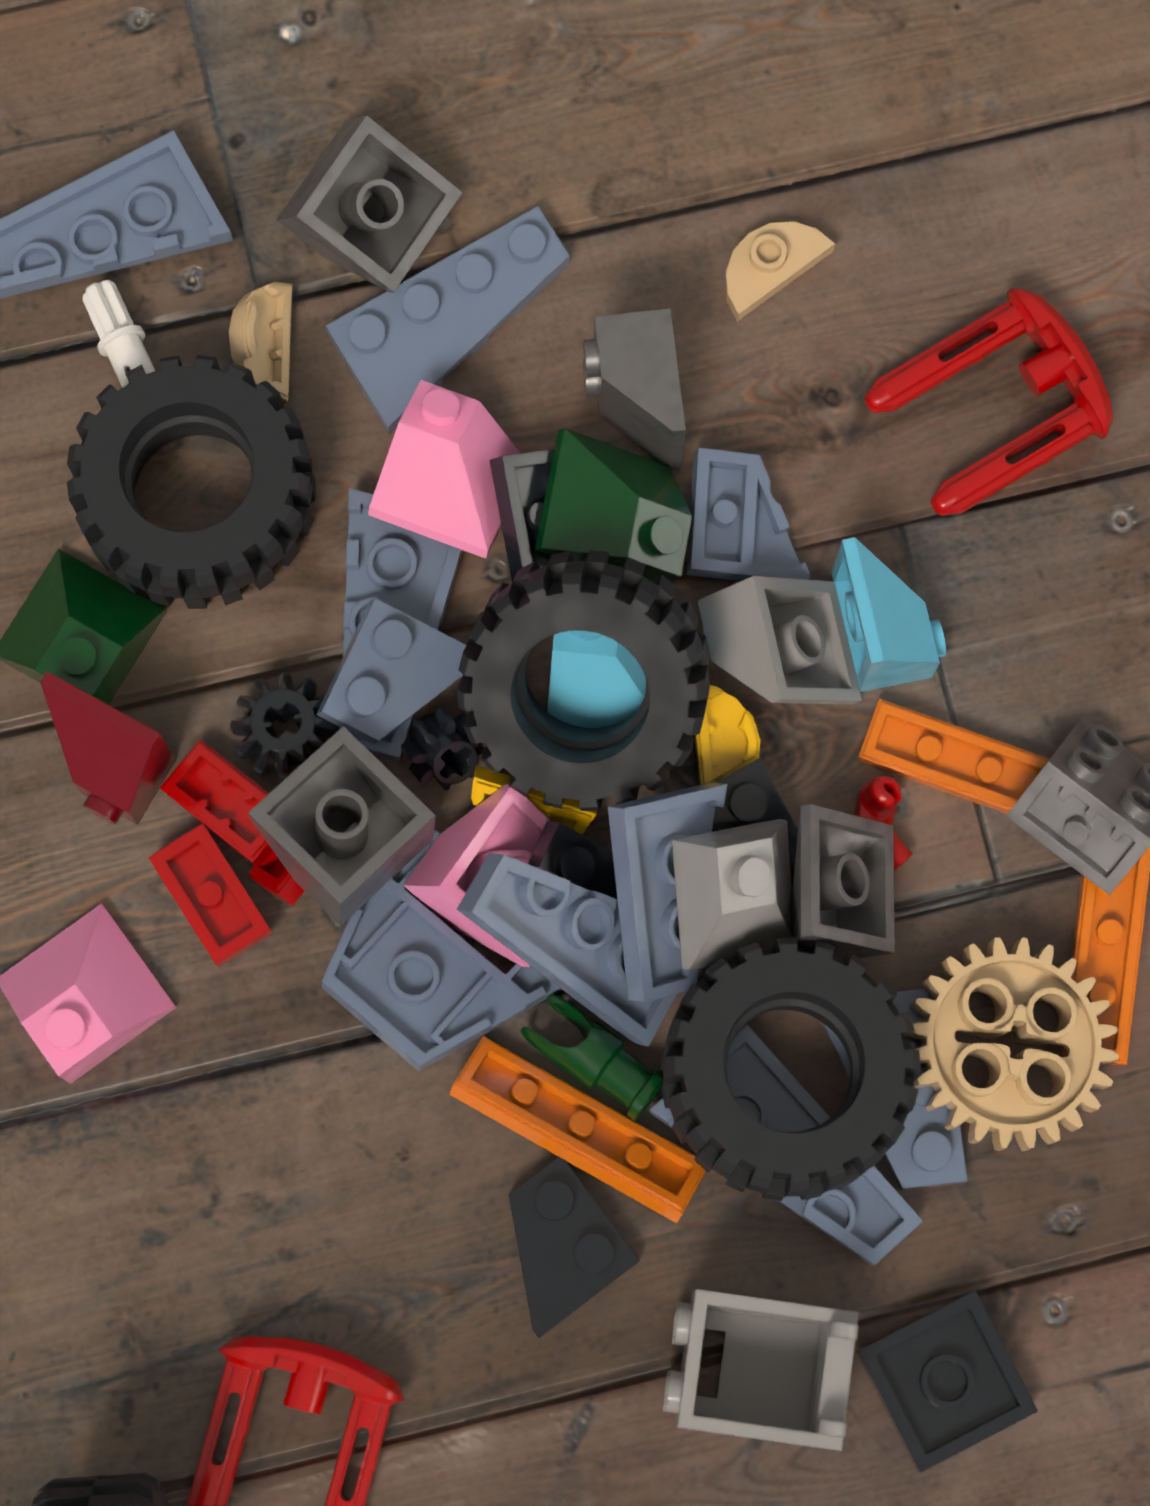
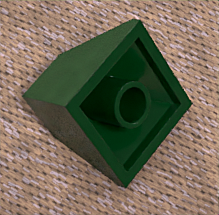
(613, 504)
(80, 628)

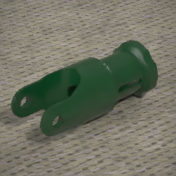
(600, 1061)

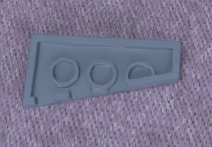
(400, 571)
(565, 936)
(863, 1215)

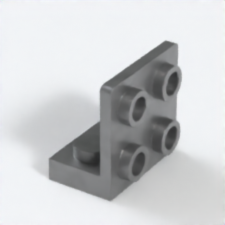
(1090, 805)

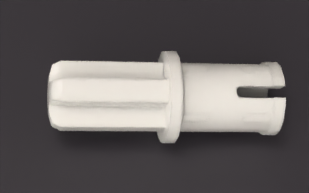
(117, 333)

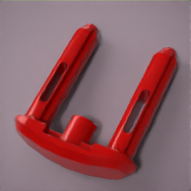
(1061, 360)
(312, 1370)

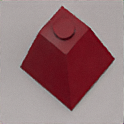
(107, 752)

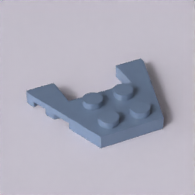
(420, 979)

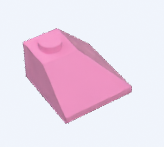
(441, 471)
(499, 825)
(84, 994)

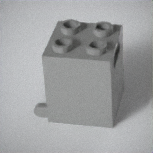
(779, 1369)

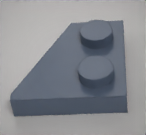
(736, 521)
(389, 672)

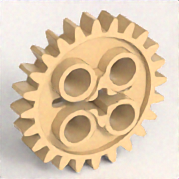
(1007, 1101)

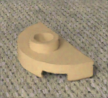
(770, 261)
(262, 334)

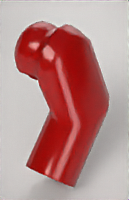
(878, 802)

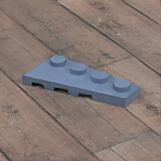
(111, 220)
(445, 312)

